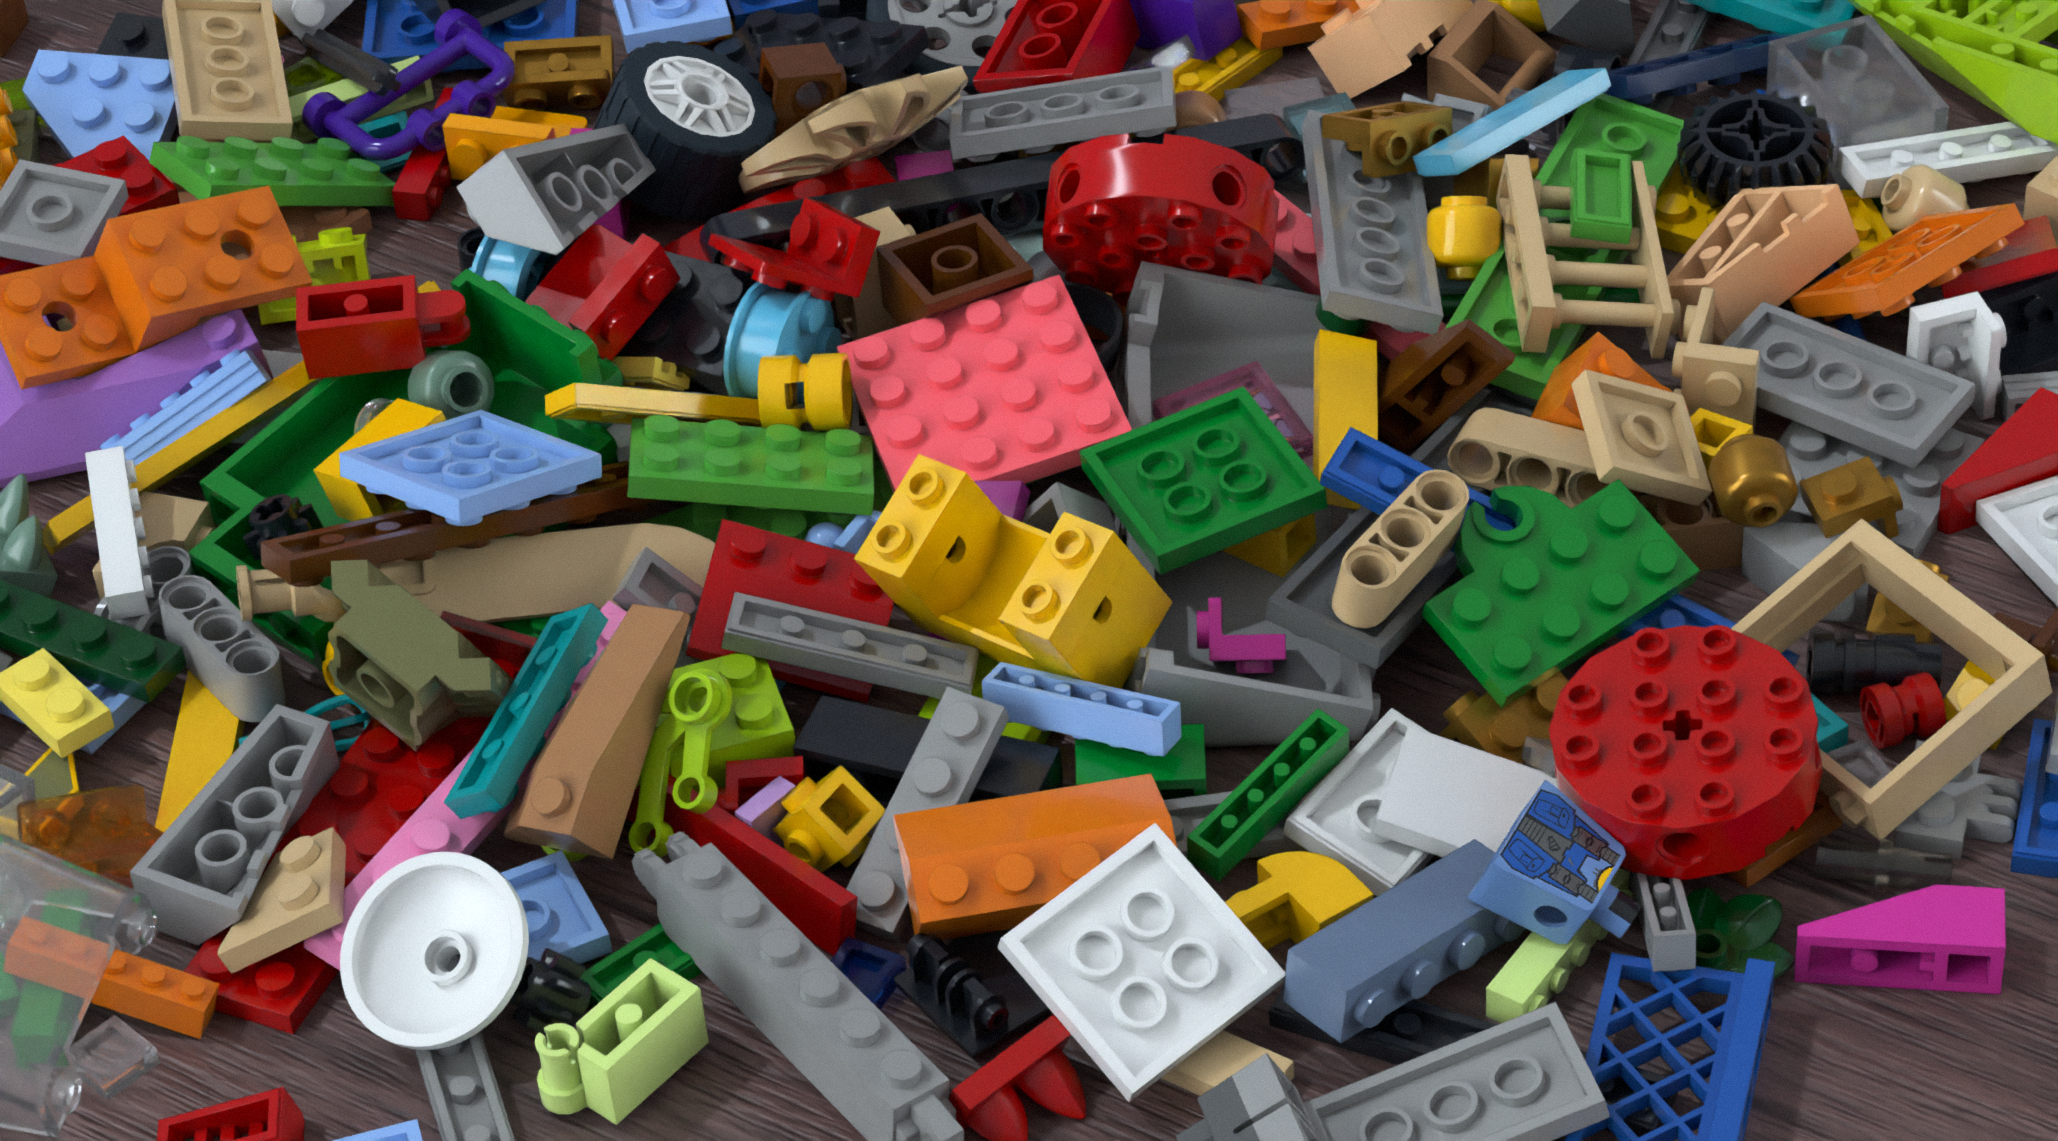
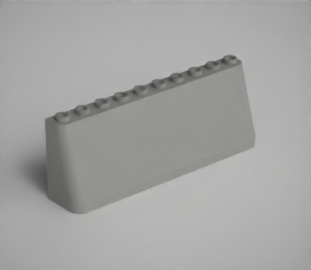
(1173, 336)

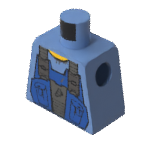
(1556, 872)

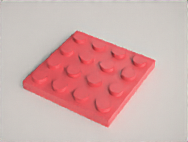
(987, 388)

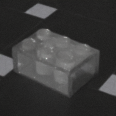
(1856, 84)

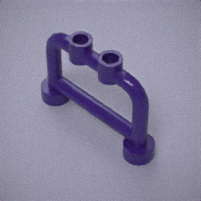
(457, 36)

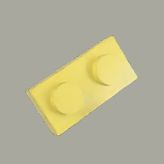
(54, 703)

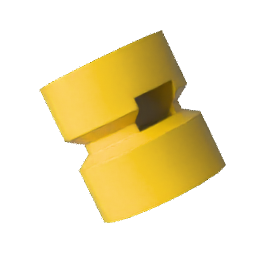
(826, 391)

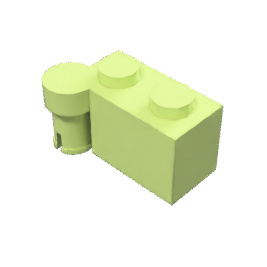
(626, 1045)

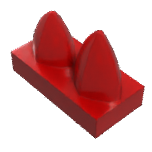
(1037, 1067)

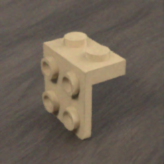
(1714, 375)

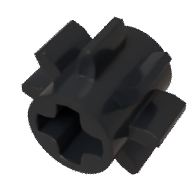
(278, 518)
(551, 992)

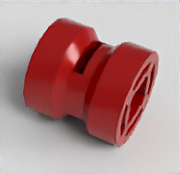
(1902, 710)

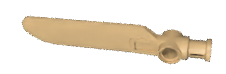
(504, 579)

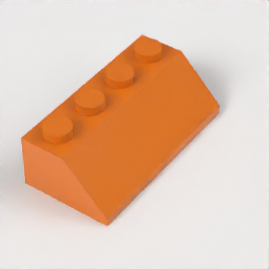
(1008, 856)

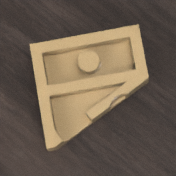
(291, 902)

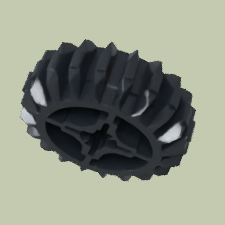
(1752, 145)

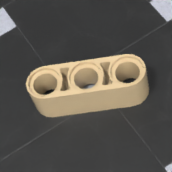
(1514, 455)
(1400, 548)

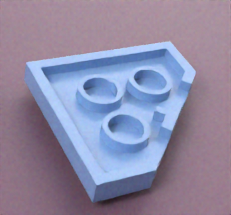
(101, 99)

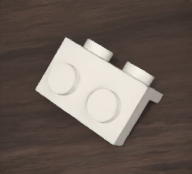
(1961, 339)

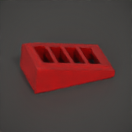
(263, 1116)

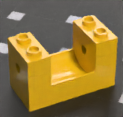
(1019, 594)

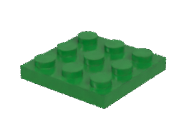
(1203, 480)

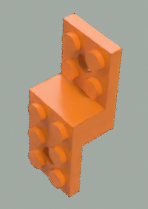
(147, 284)

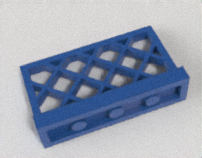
(1731, 1069)

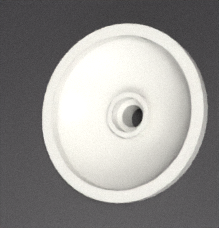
(409, 932)

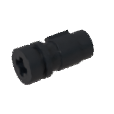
(1859, 663)

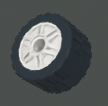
(694, 123)

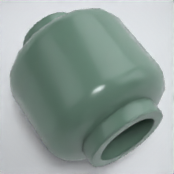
(452, 383)

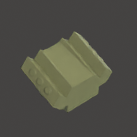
(405, 659)

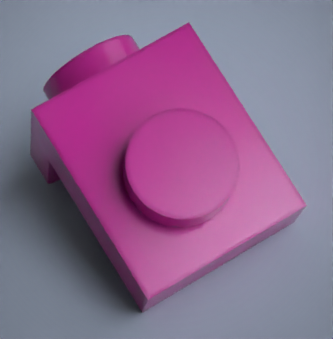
(1251, 652)

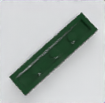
(87, 643)

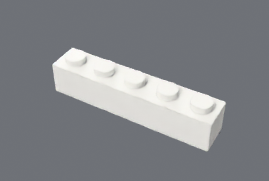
(119, 533)

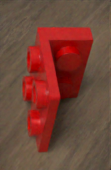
(824, 255)

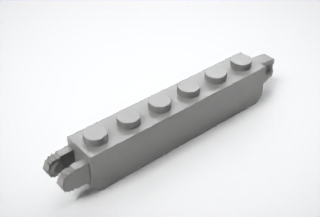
(797, 996)

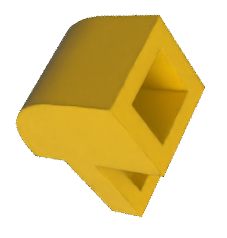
(1297, 897)

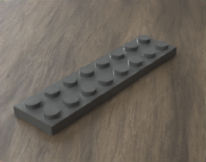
(1306, 597)

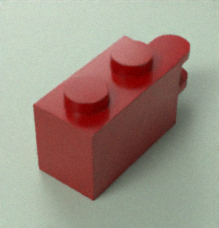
(375, 325)

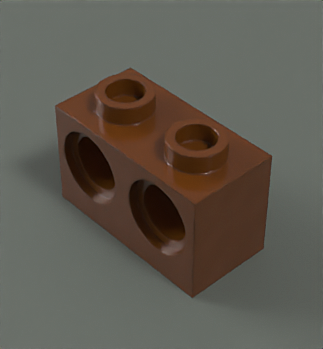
(800, 81)

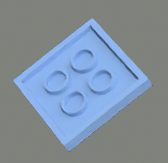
(470, 467)

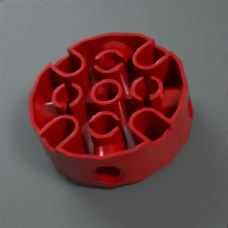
(1160, 205)
(1689, 748)

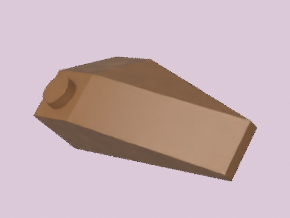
(592, 759)

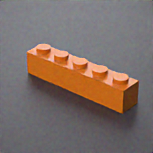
(157, 994)

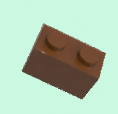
(948, 269)

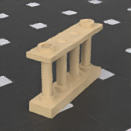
(1535, 272)

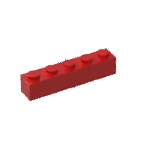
(423, 179)

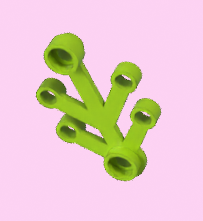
(684, 723)

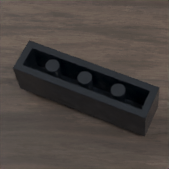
(880, 743)

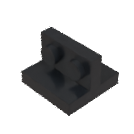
(2030, 322)

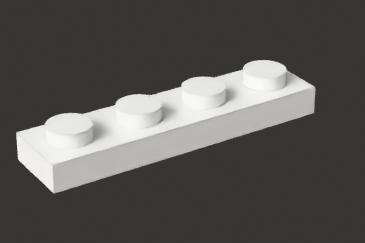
(1960, 154)

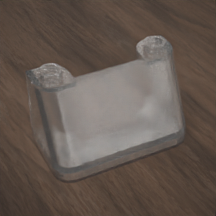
(53, 952)

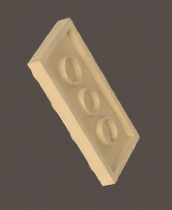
(227, 69)

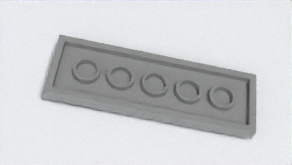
(1369, 238)

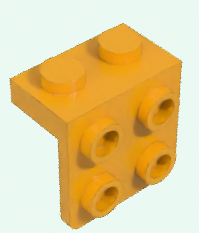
(476, 140)

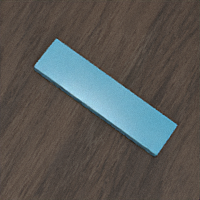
(1512, 122)

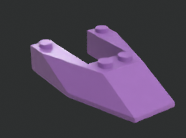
(55, 424)

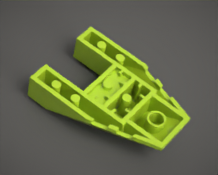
(1984, 50)

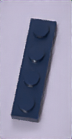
(1681, 72)

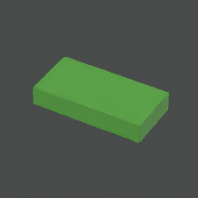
(1600, 196)

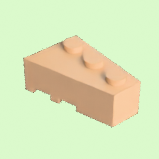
(1381, 39)
(1763, 250)

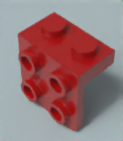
(606, 287)

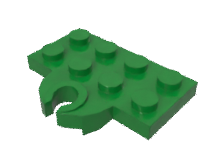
(1552, 583)

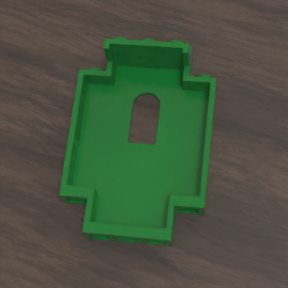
(527, 360)

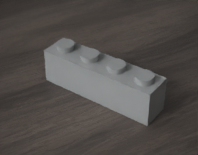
(554, 187)
(222, 841)

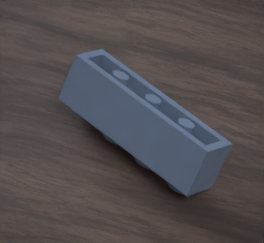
(1395, 946)

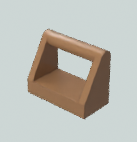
(1471, 42)

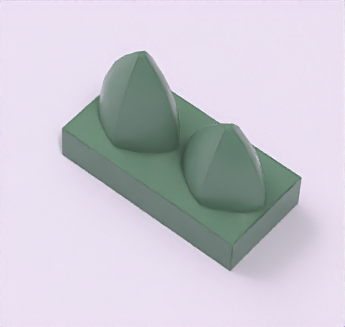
(21, 542)

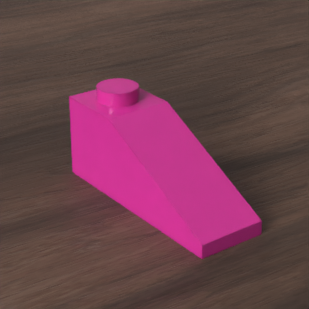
(1911, 941)

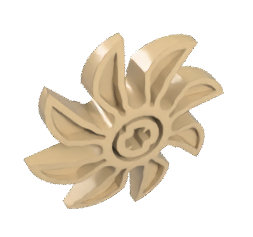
(852, 129)

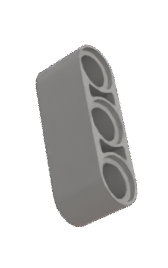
(220, 649)

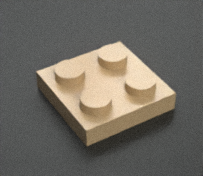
(1641, 437)

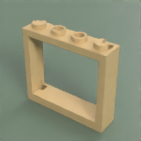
(2017, 666)

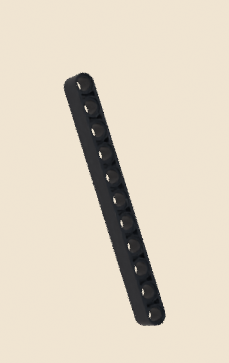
(984, 186)

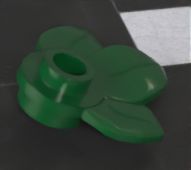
(1737, 931)

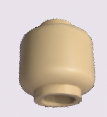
(1919, 193)

